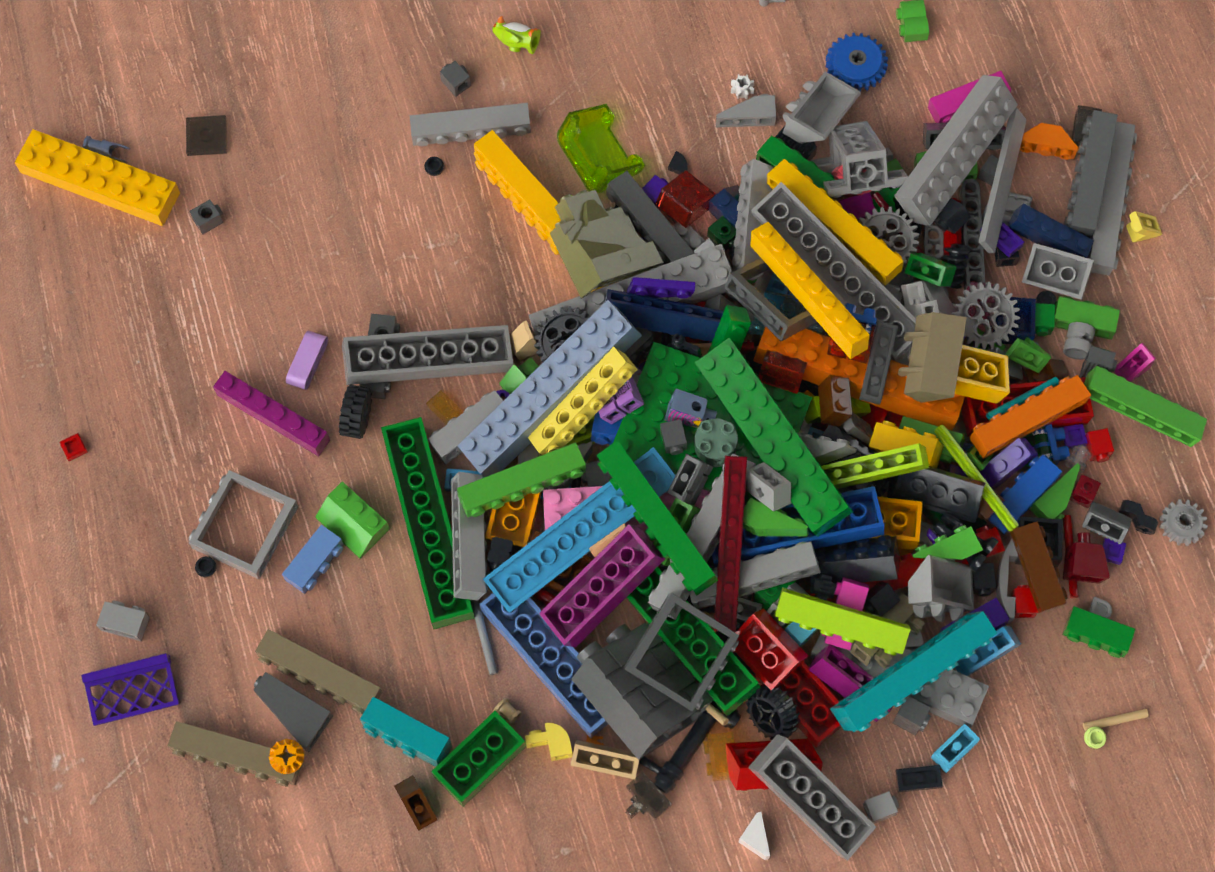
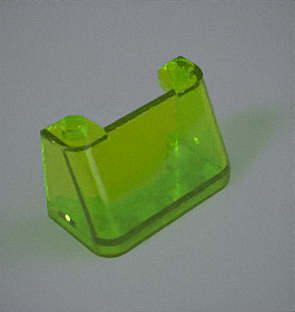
(594, 148)

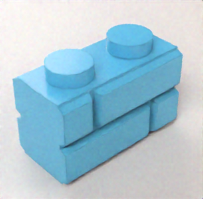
(955, 748)

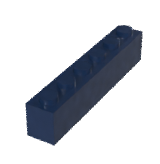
(667, 315)

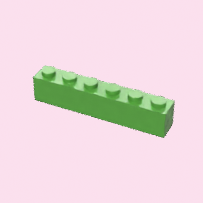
(1145, 406)
(521, 480)

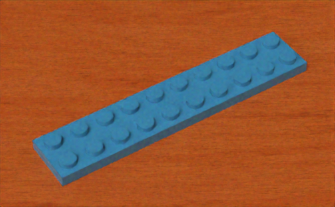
(571, 537)

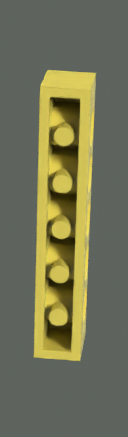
(583, 402)

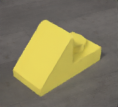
(1143, 227)

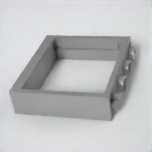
(272, 539)

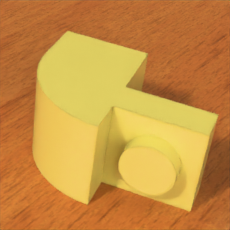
(555, 737)

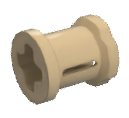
(507, 711)

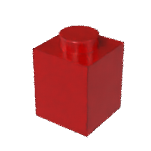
(1099, 445)
(1024, 602)

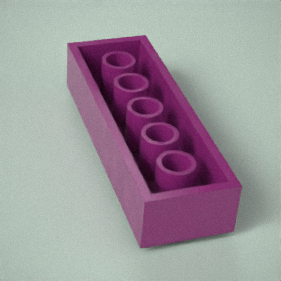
(602, 586)

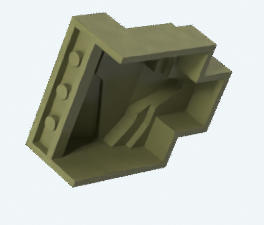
(599, 243)

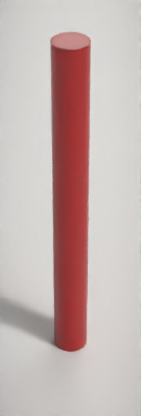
(1068, 535)

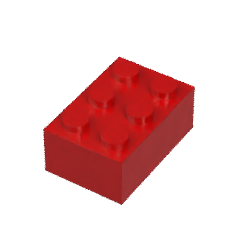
(768, 649)

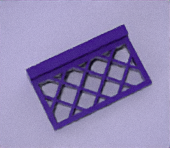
(124, 671)

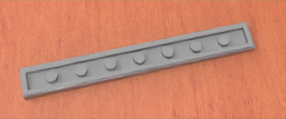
(1002, 181)

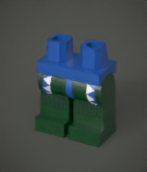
(1045, 444)

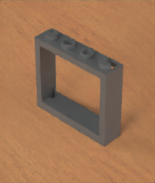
(760, 306)
(718, 664)

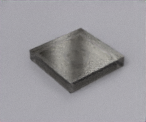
(206, 135)

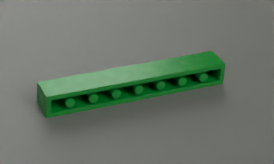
(657, 518)

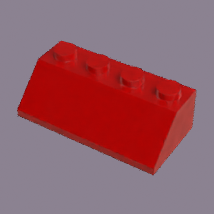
(742, 755)

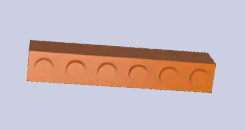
(1030, 416)

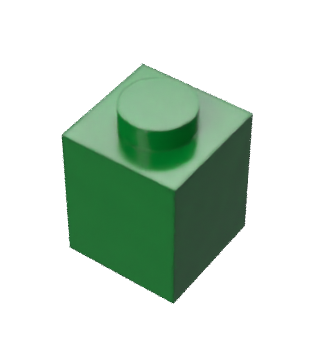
(1044, 319)

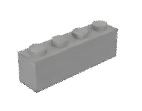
(446, 440)

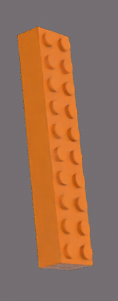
(813, 349)

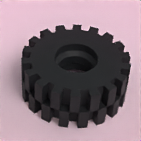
(355, 411)

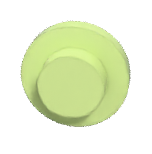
(1095, 737)

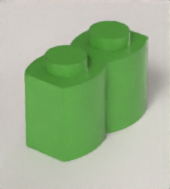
(913, 20)

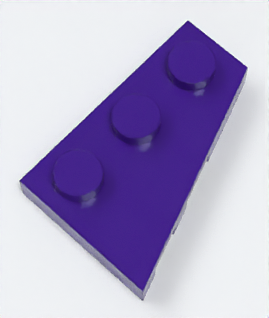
(661, 288)

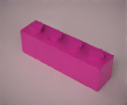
(946, 104)

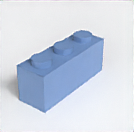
(313, 559)

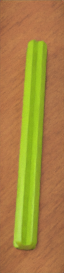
(972, 472)

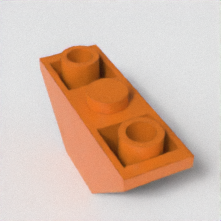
(1048, 141)

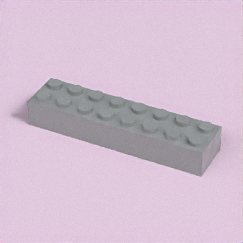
(956, 150)
(427, 354)
(950, 697)

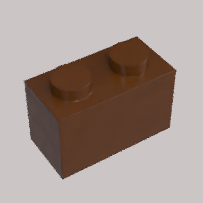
(835, 400)

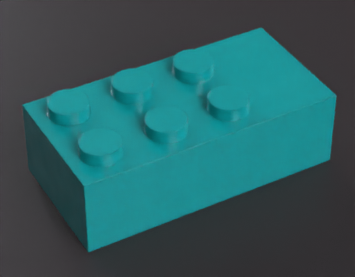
(405, 732)

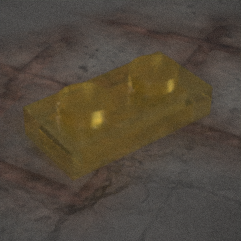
(443, 407)

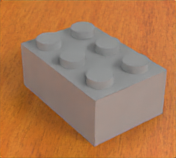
(1058, 271)

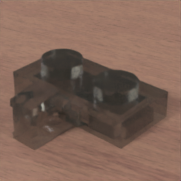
(646, 798)

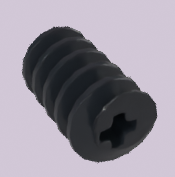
(957, 257)

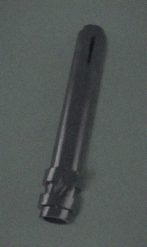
(673, 769)

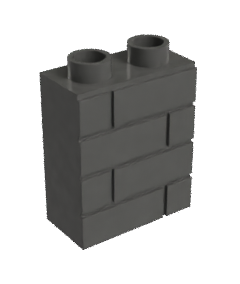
(629, 705)

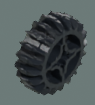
(773, 712)

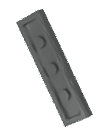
(878, 362)

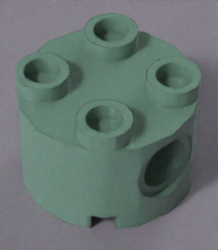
(714, 441)

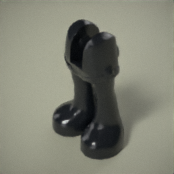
(953, 523)

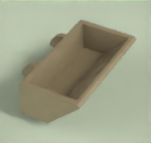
(934, 356)

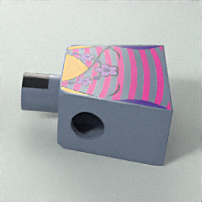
(688, 408)

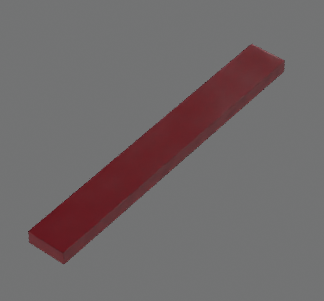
(730, 541)

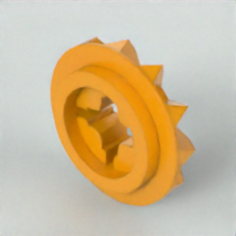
(293, 762)

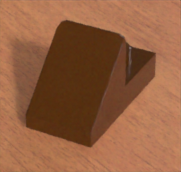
(1052, 369)

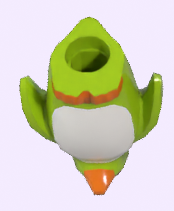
(517, 35)

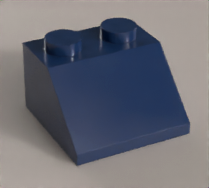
(726, 204)

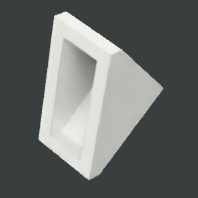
(755, 837)

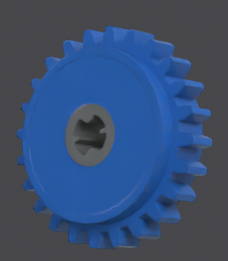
(857, 61)

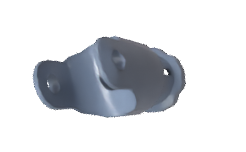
(103, 147)

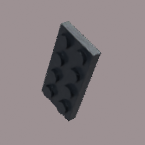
(942, 492)

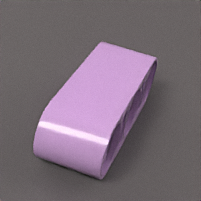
(306, 360)

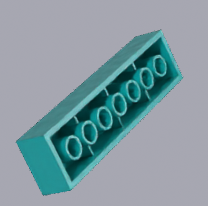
(913, 672)

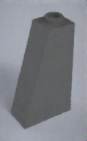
(295, 711)

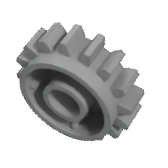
(1179, 532)

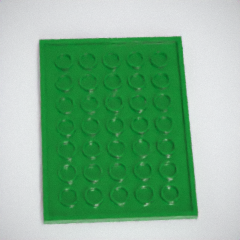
(671, 370)

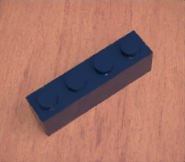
(1048, 232)

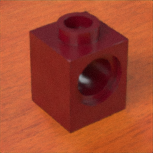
(1085, 491)

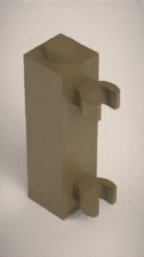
(902, 613)

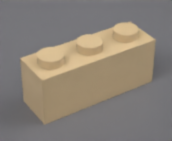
(605, 759)

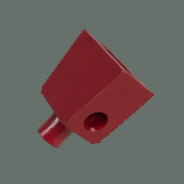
(1085, 561)

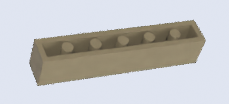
(317, 671)
(228, 752)

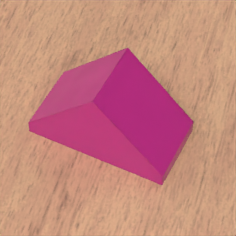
(1135, 363)

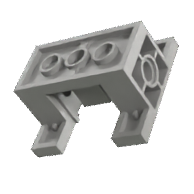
(856, 148)

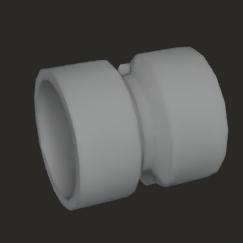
(1079, 340)

